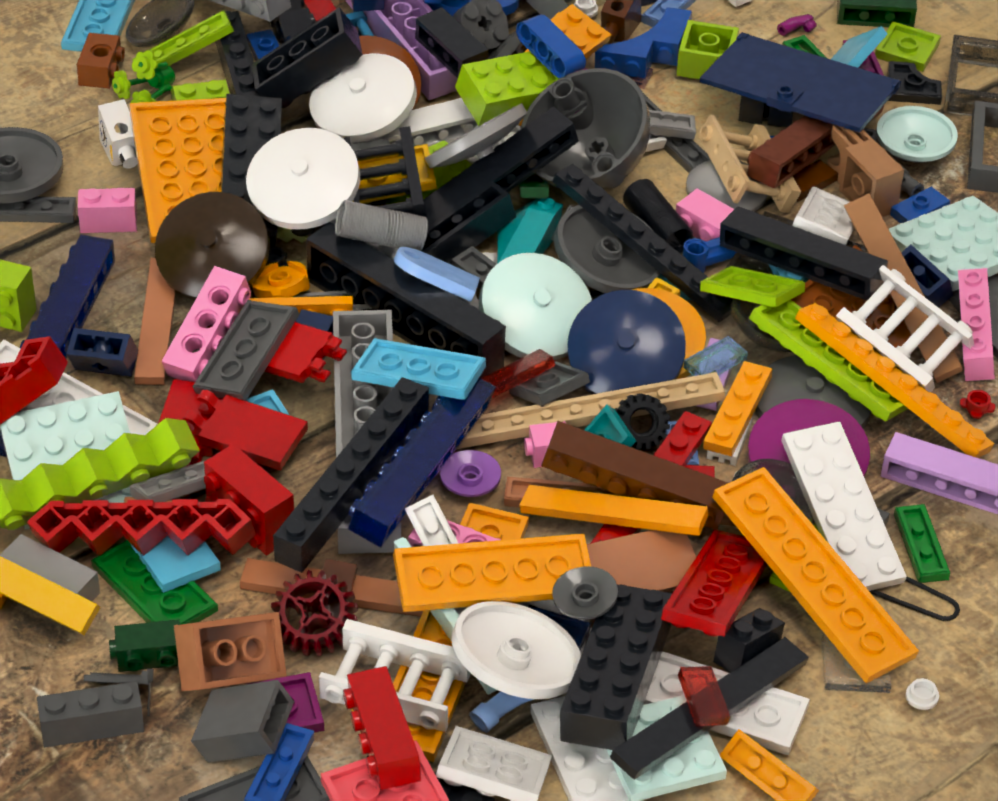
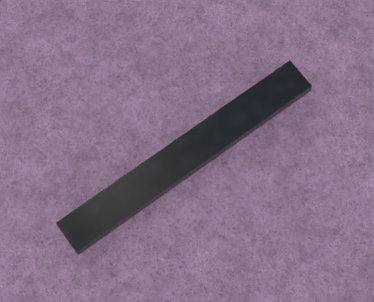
(678, 727)

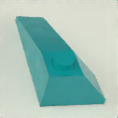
(530, 229)

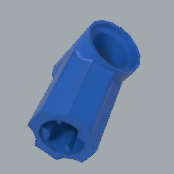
(705, 253)

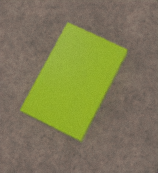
(753, 286)

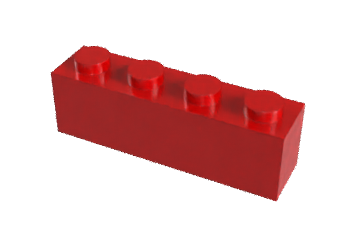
(382, 728)

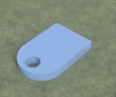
(437, 272)

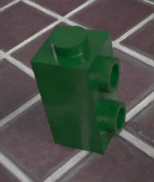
(144, 646)

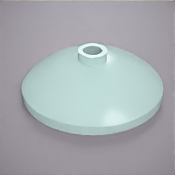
(916, 134)

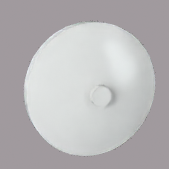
(364, 98)
(302, 178)
(515, 649)

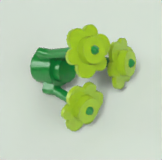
(148, 70)

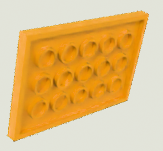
(177, 152)

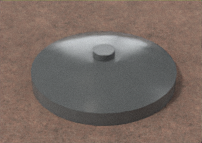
(28, 164)
(599, 255)
(796, 380)

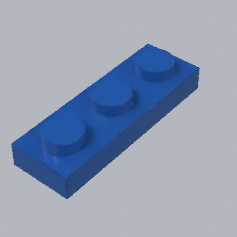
(281, 768)

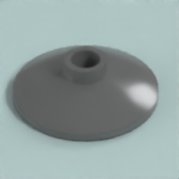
(585, 592)

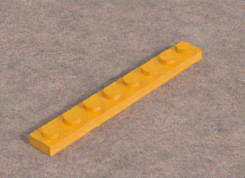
(895, 381)

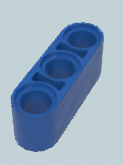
(550, 46)

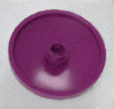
(800, 415)

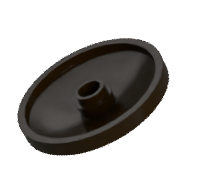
(209, 233)

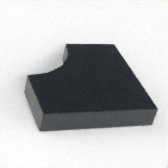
(914, 85)

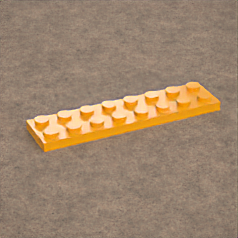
(815, 575)

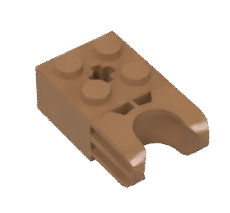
(865, 169)

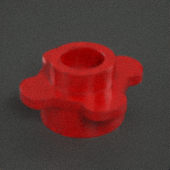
(978, 403)

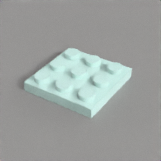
(688, 767)

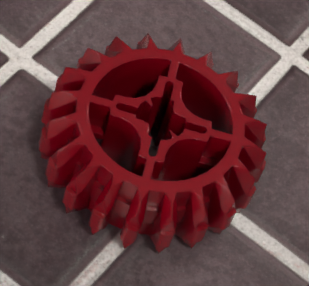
(324, 590)

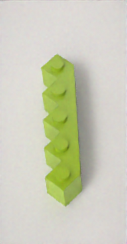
(98, 472)

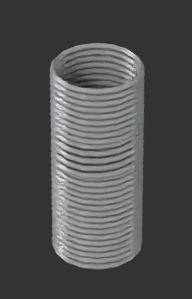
(374, 222)

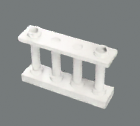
(901, 355)
(402, 650)

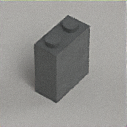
(242, 721)

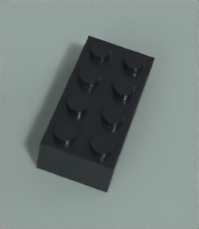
(308, 58)

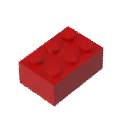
(252, 489)

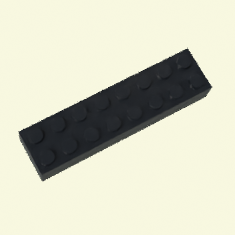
(420, 310)

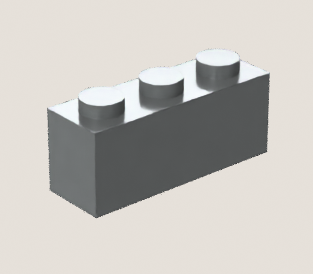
(90, 714)

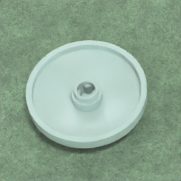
(535, 301)

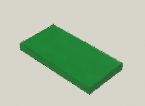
(134, 583)

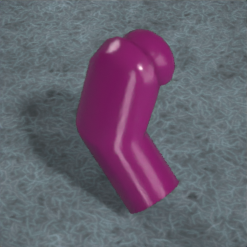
(796, 22)

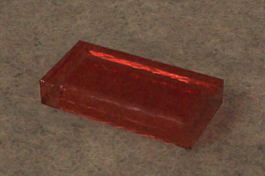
(703, 696)

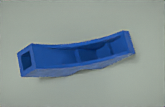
(657, 46)

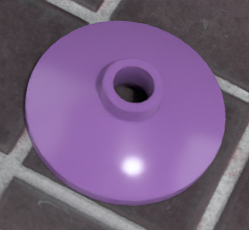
(470, 473)

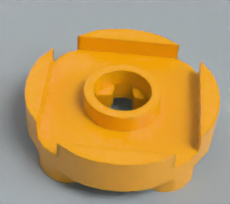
(281, 281)

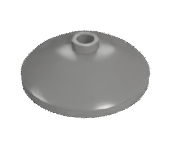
(707, 180)

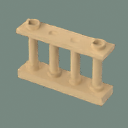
(733, 172)

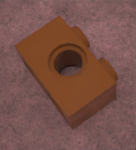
(99, 60)

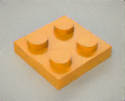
(581, 30)

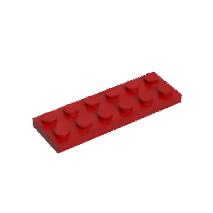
(715, 585)

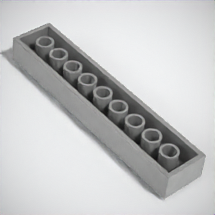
(357, 401)

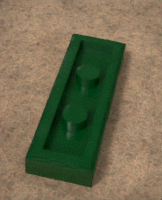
(534, 189)

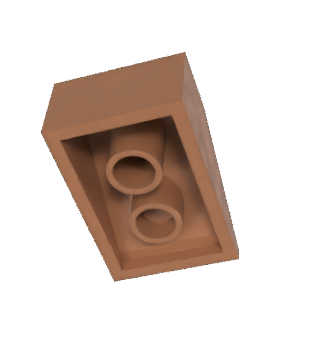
(230, 651)

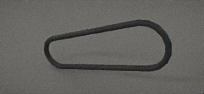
(919, 609)

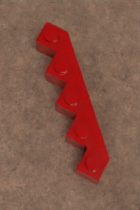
(30, 375)
(142, 524)

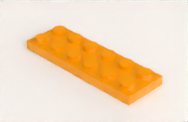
(485, 571)

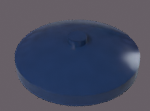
(626, 341)

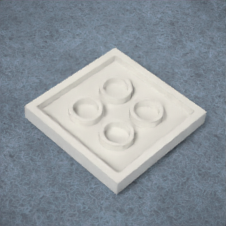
(493, 766)

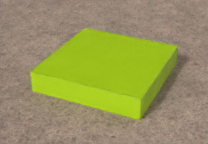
(908, 45)

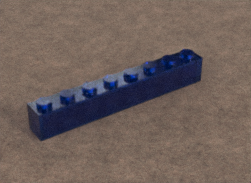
(417, 463)

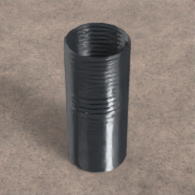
(652, 207)

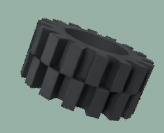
(659, 419)

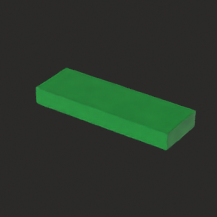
(921, 543)

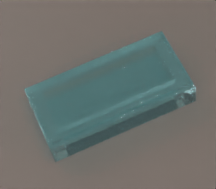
(716, 357)

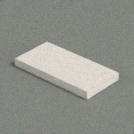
(825, 216)

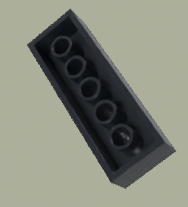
(247, 127)
(615, 670)

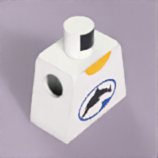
(118, 146)

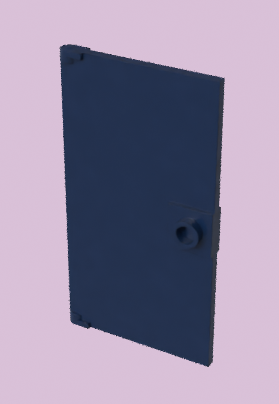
(801, 82)

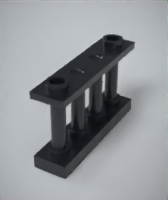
(405, 166)

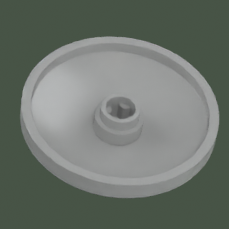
(479, 140)

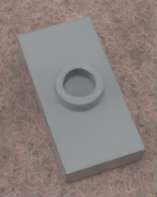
(672, 124)

